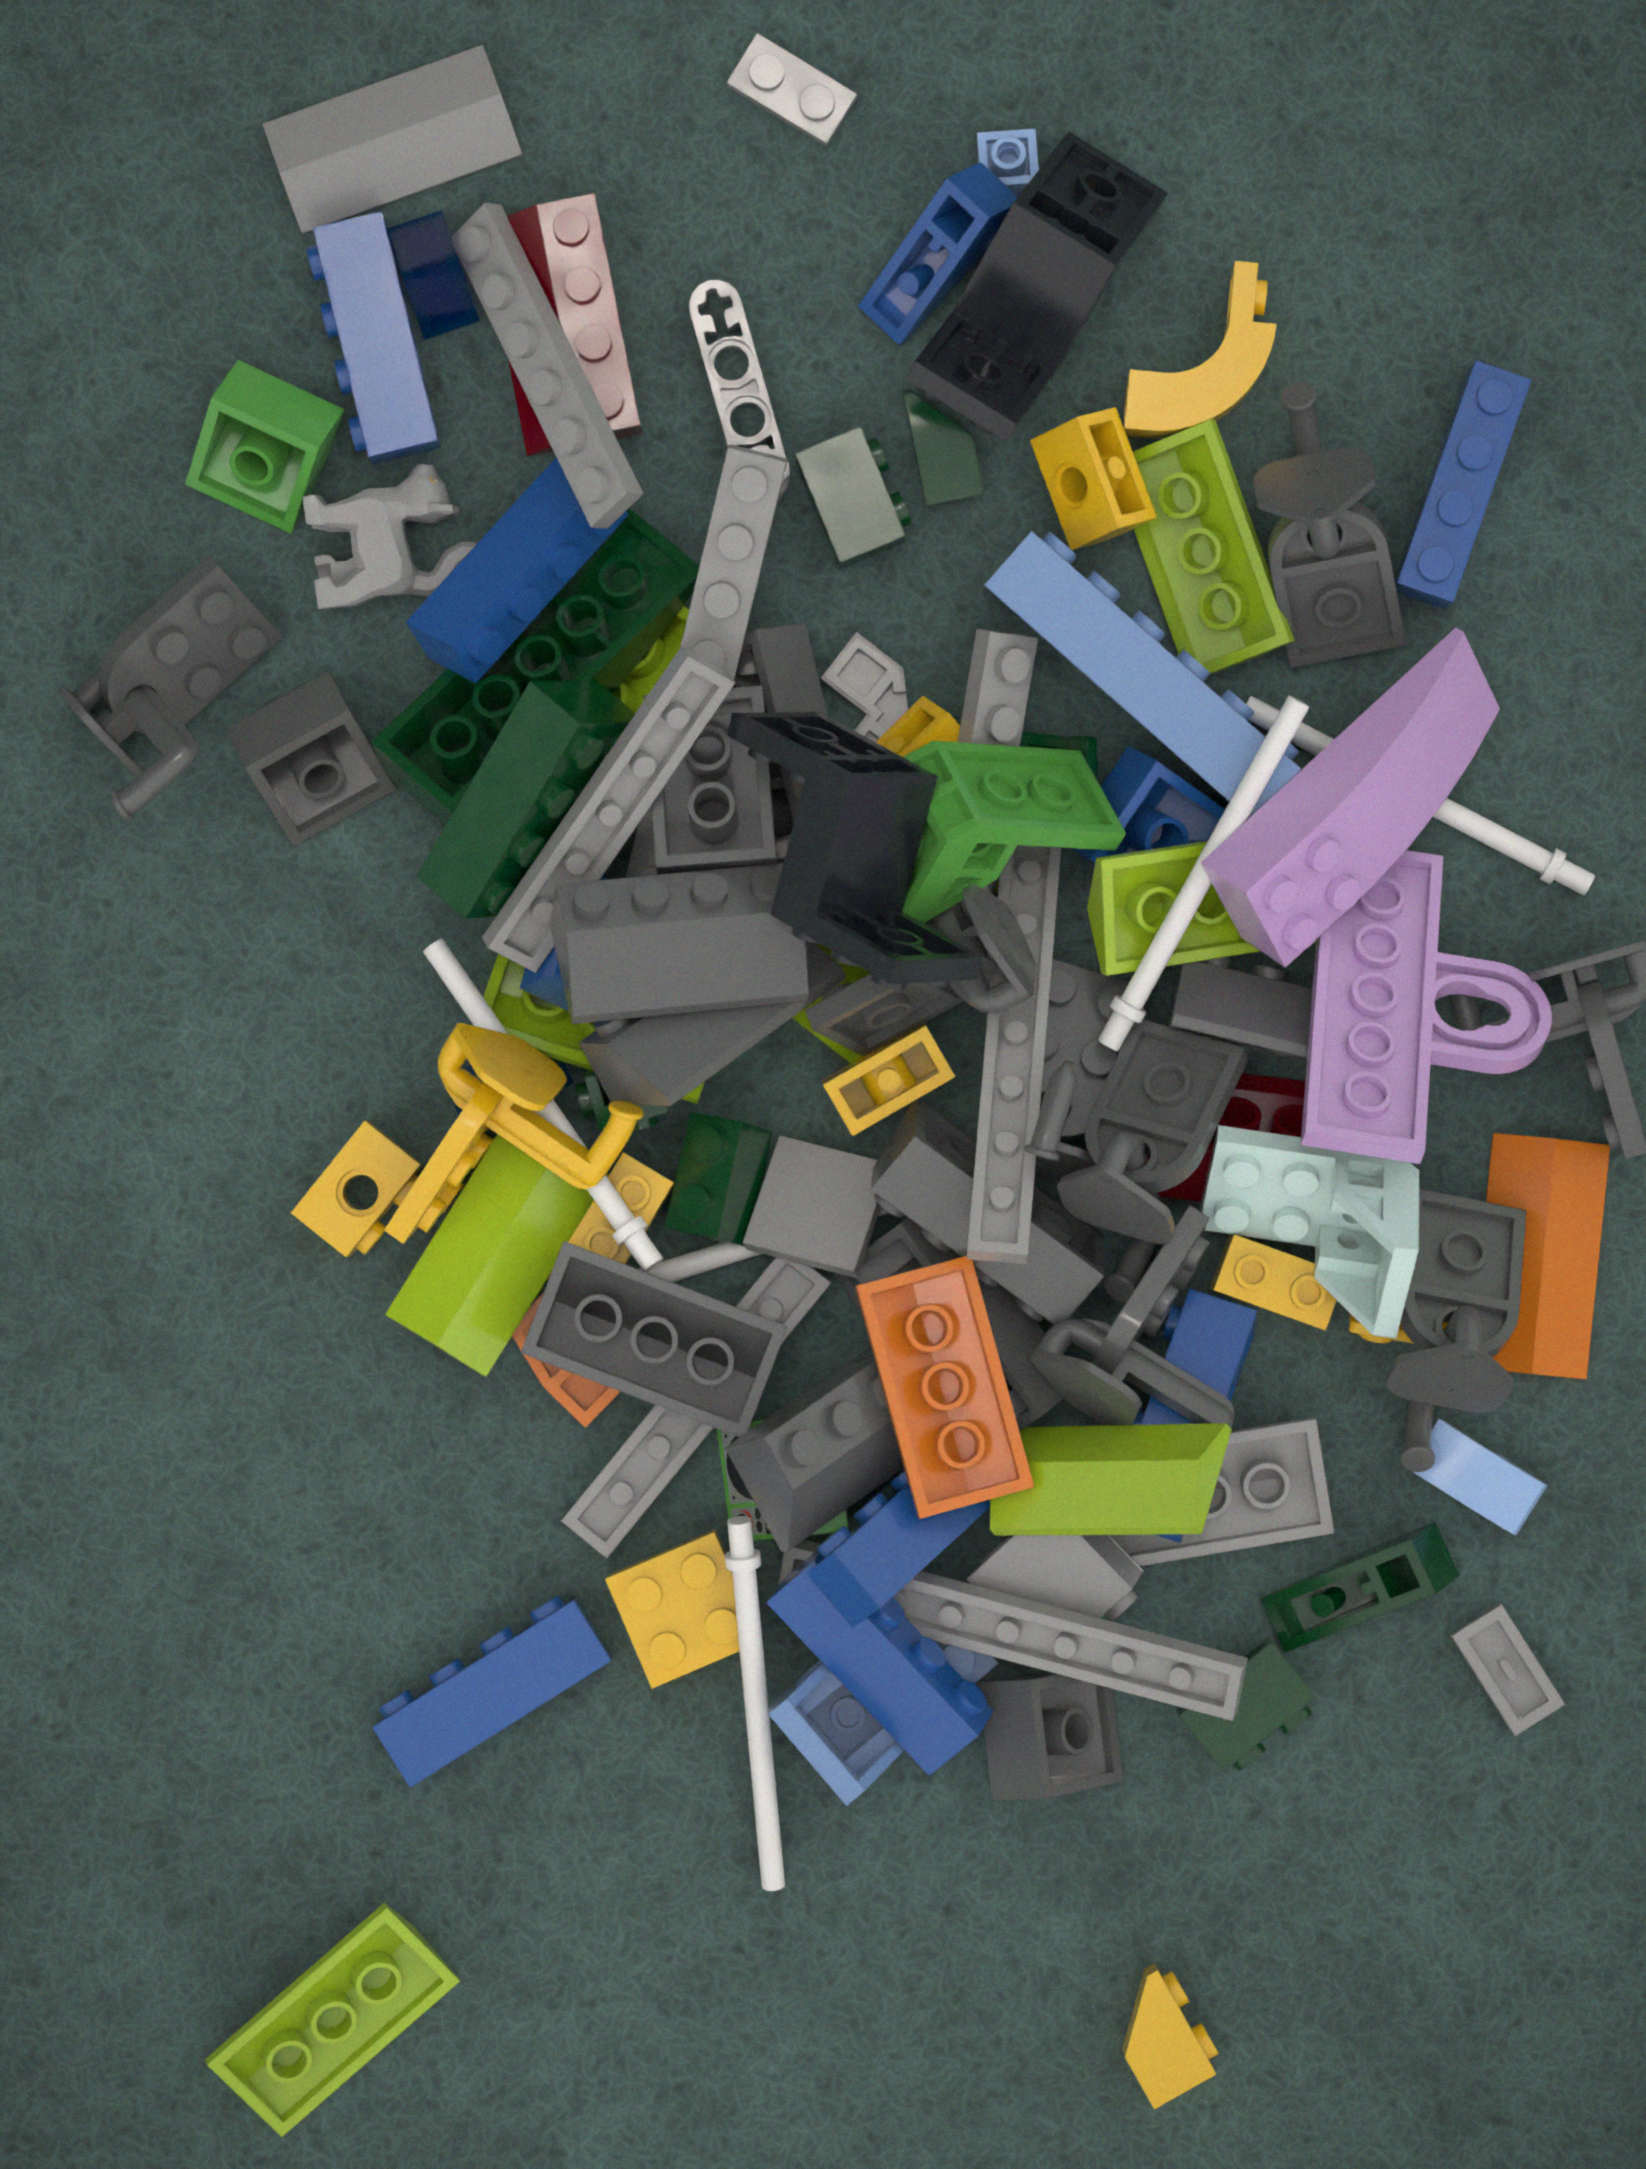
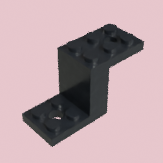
(1036, 286)
(854, 848)

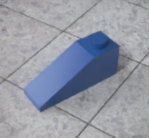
(938, 251)

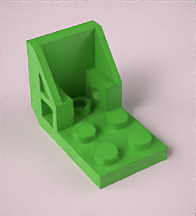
(991, 803)

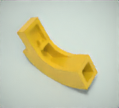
(1171, 402)

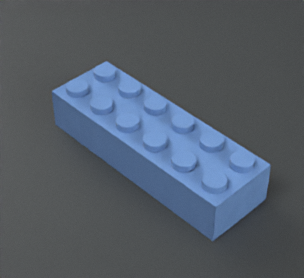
(1132, 665)

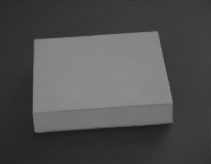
(815, 1208)

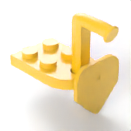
(512, 1087)

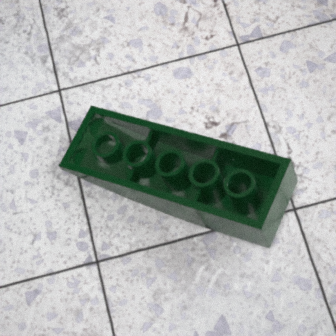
(587, 632)

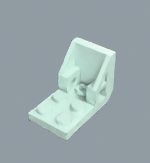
(1345, 1204)

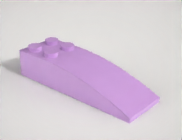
(1354, 805)

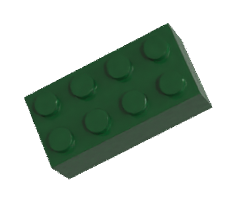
(523, 792)

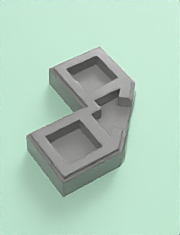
(869, 683)

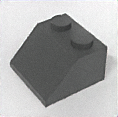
(310, 759)
(1049, 1736)

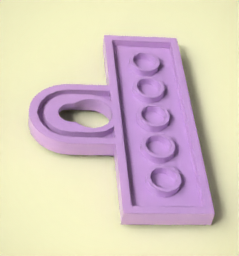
(1379, 1021)

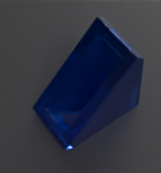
(433, 275)

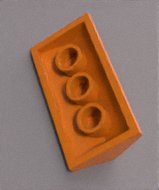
(1564, 1202)
(944, 1386)

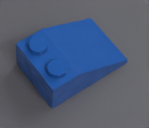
(1154, 807)

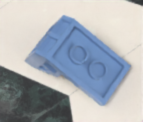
(840, 1733)

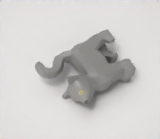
(379, 541)

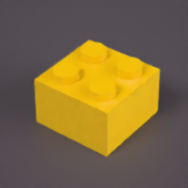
(678, 1608)

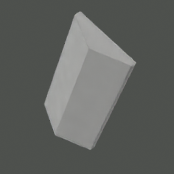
(392, 139)
(1264, 1495)

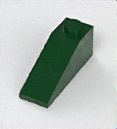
(1361, 1587)

